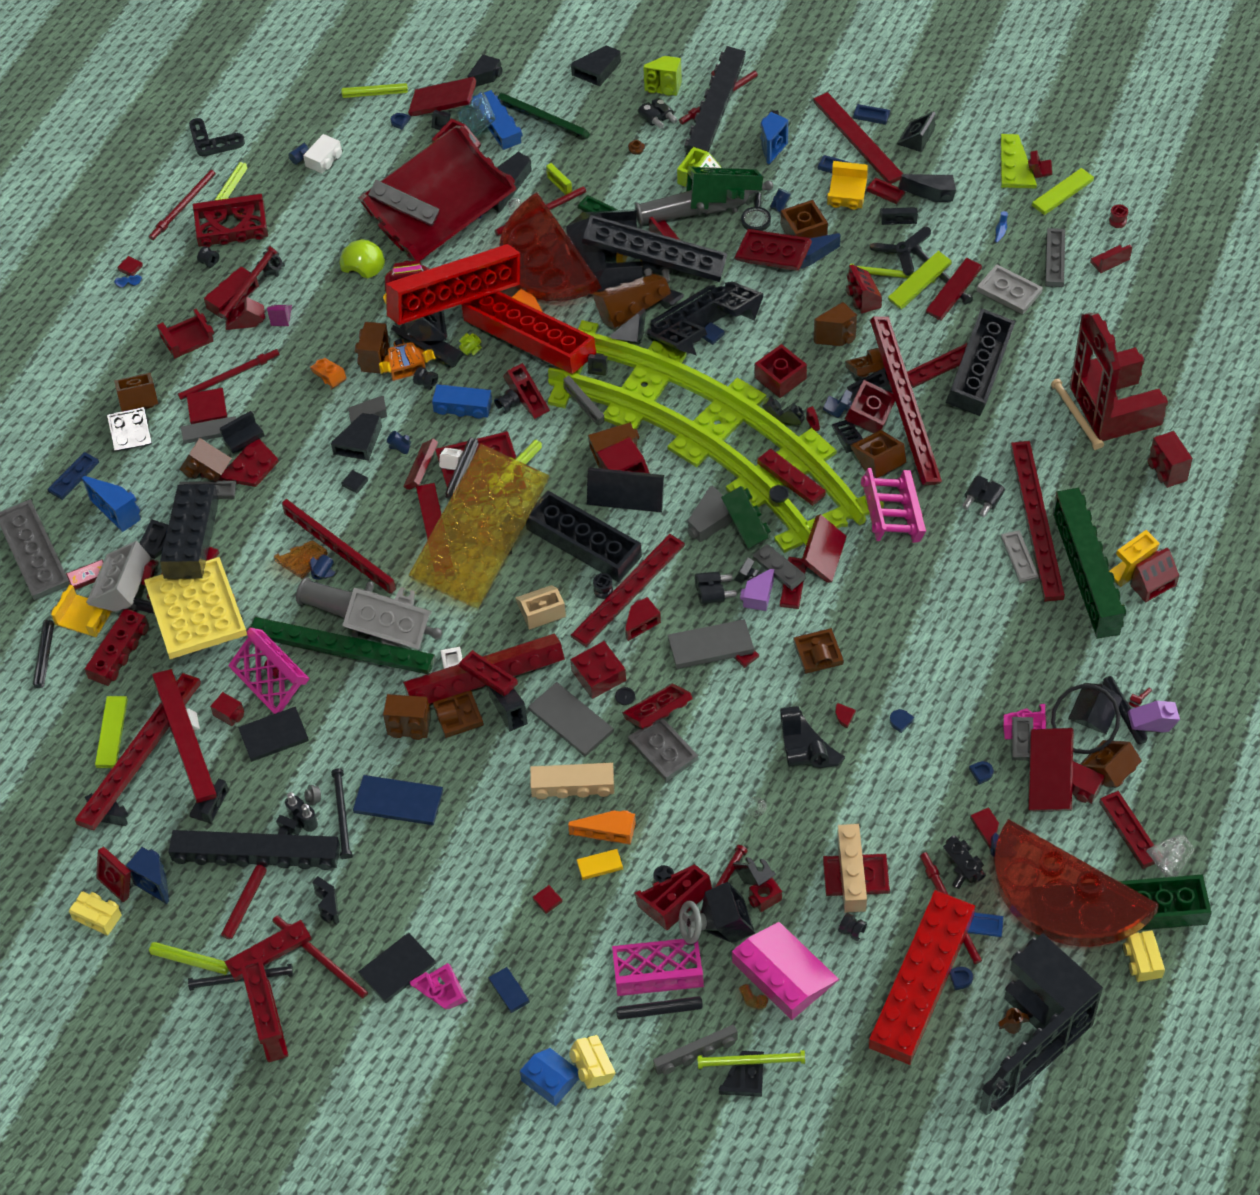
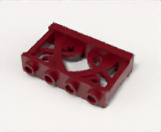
(243, 231)
(264, 1010)

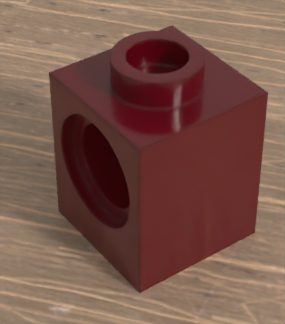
(770, 888)

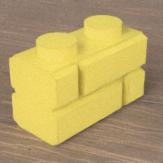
(95, 912)
(1144, 956)
(591, 1061)

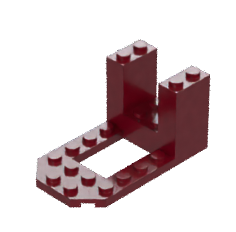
(1097, 379)

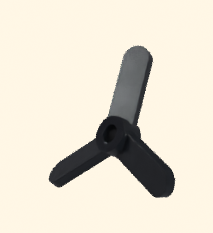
(904, 248)

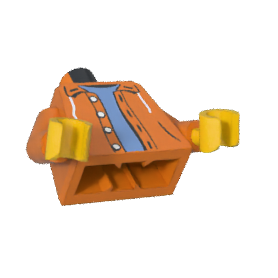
(404, 359)

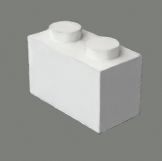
(322, 153)

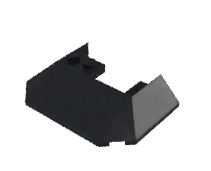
(606, 273)
(689, 322)

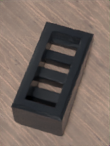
(841, 436)

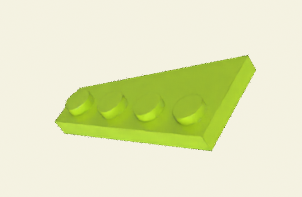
(1014, 164)

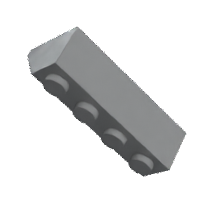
(119, 578)

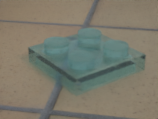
(477, 114)

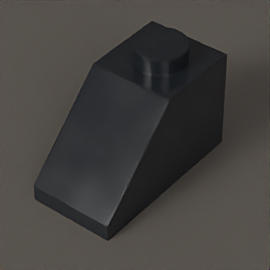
(486, 70)

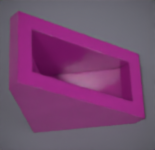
(279, 314)

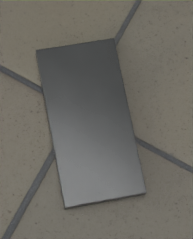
(710, 643)
(570, 719)

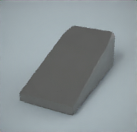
(373, 406)
(1021, 737)

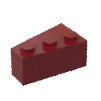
(666, 898)

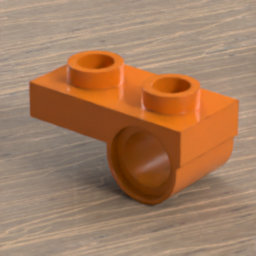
(330, 372)

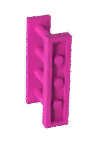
(907, 497)

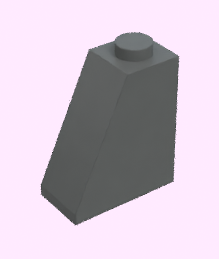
(708, 516)

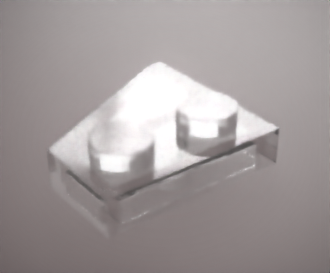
(1171, 854)

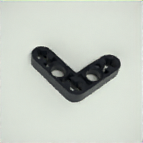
(206, 142)

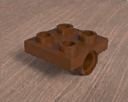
(866, 364)
(818, 651)
(458, 714)

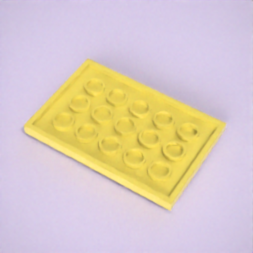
(195, 611)

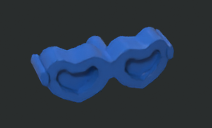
(134, 280)

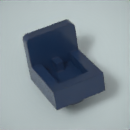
(836, 407)

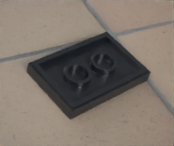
(273, 734)
(397, 967)

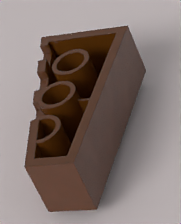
(625, 301)

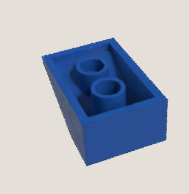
(113, 502)

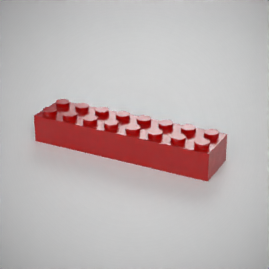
(452, 284)
(530, 330)
(922, 977)

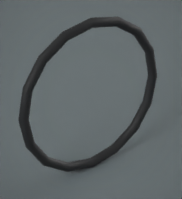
(1117, 724)

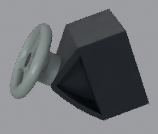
(721, 915)

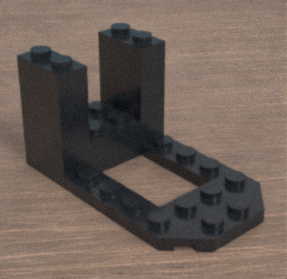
(1059, 1004)

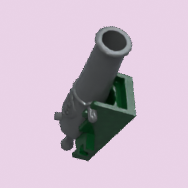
(706, 192)

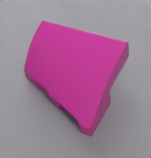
(1039, 719)
(445, 995)

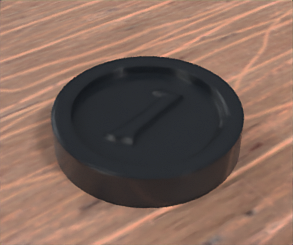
(778, 493)
(625, 696)

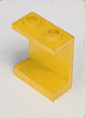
(847, 185)
(1131, 554)
(75, 614)

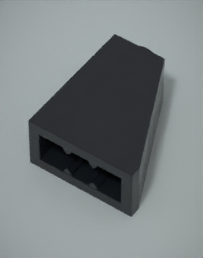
(597, 65)
(358, 438)
(510, 708)

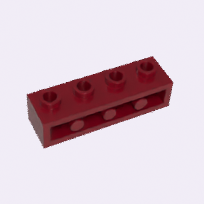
(116, 647)

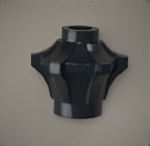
(276, 265)

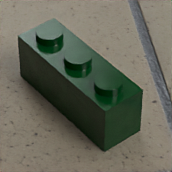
(746, 516)

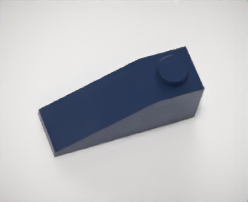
(820, 248)

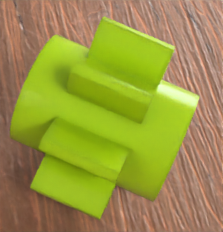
(470, 344)

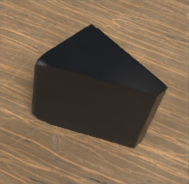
(671, 299)

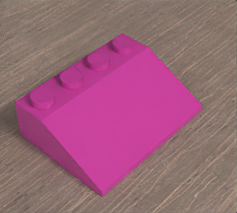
(783, 969)

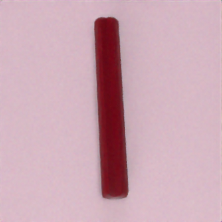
(243, 902)

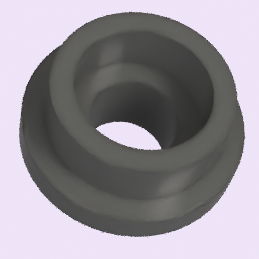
(312, 794)

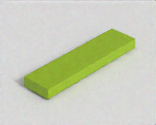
(1062, 191)
(919, 280)
(111, 731)

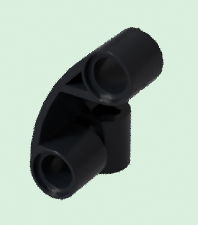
(803, 744)

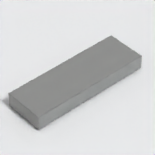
(1019, 556)

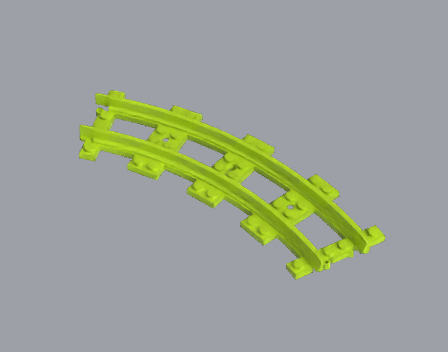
(703, 438)

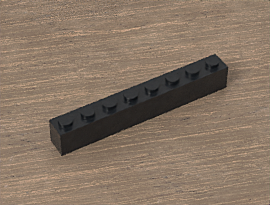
(716, 99)
(254, 848)

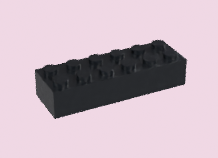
(980, 362)
(189, 531)
(584, 536)

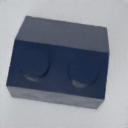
(149, 874)

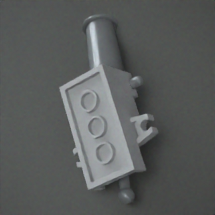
(367, 612)

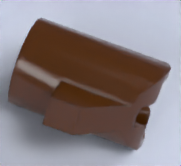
(1013, 1021)

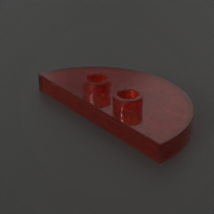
(548, 259)
(1063, 894)

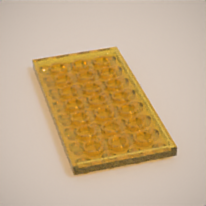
(479, 526)

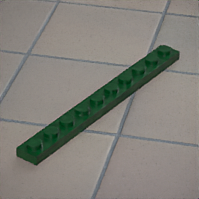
(346, 646)

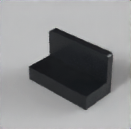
(896, 216)
(241, 432)
(207, 810)

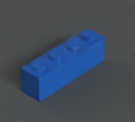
(504, 126)

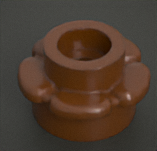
(636, 147)

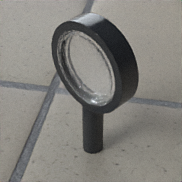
(756, 217)

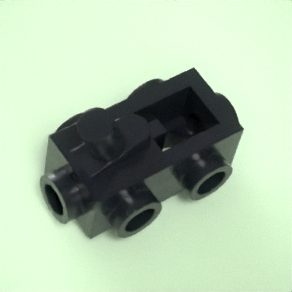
(967, 866)

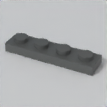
(404, 203)
(1055, 257)
(705, 1046)

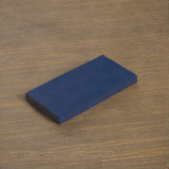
(398, 800)

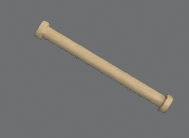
(1057, 384)

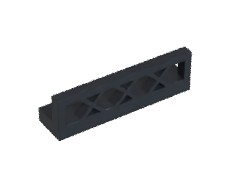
(441, 349)

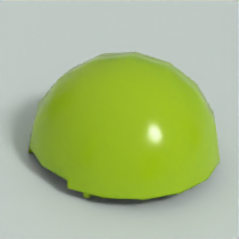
(363, 258)

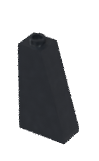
(519, 168)

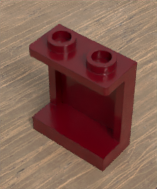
(186, 335)

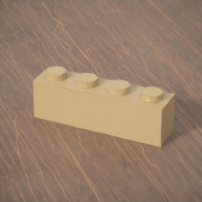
(572, 780)
(851, 868)

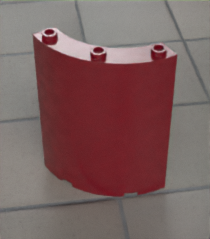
(448, 176)

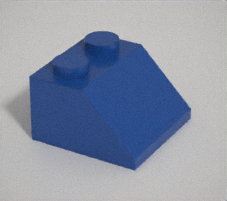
(773, 135)
(549, 1075)

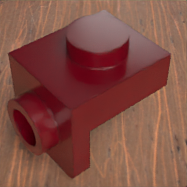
(1039, 167)

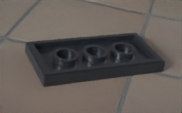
(625, 489)

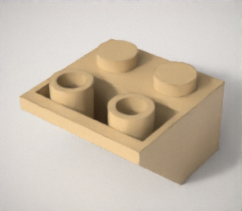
(541, 606)

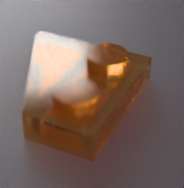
(298, 558)

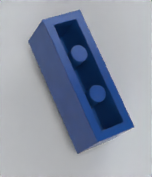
(462, 401)

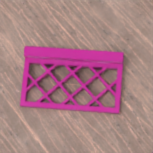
(279, 659)
(659, 979)

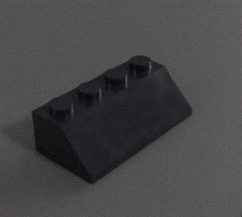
(428, 327)

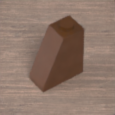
(607, 437)

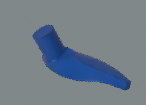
(1001, 226)

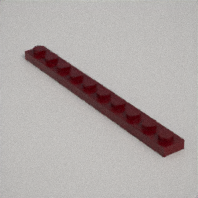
(905, 401)
(1037, 521)
(132, 759)

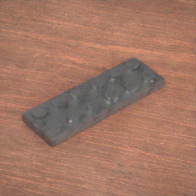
(32, 550)

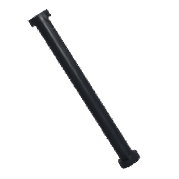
(918, 251)
(337, 775)
(223, 979)

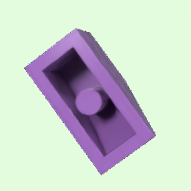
(758, 591)
(1154, 716)

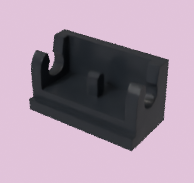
(751, 874)

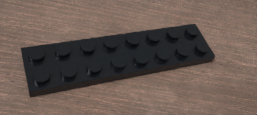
(654, 248)

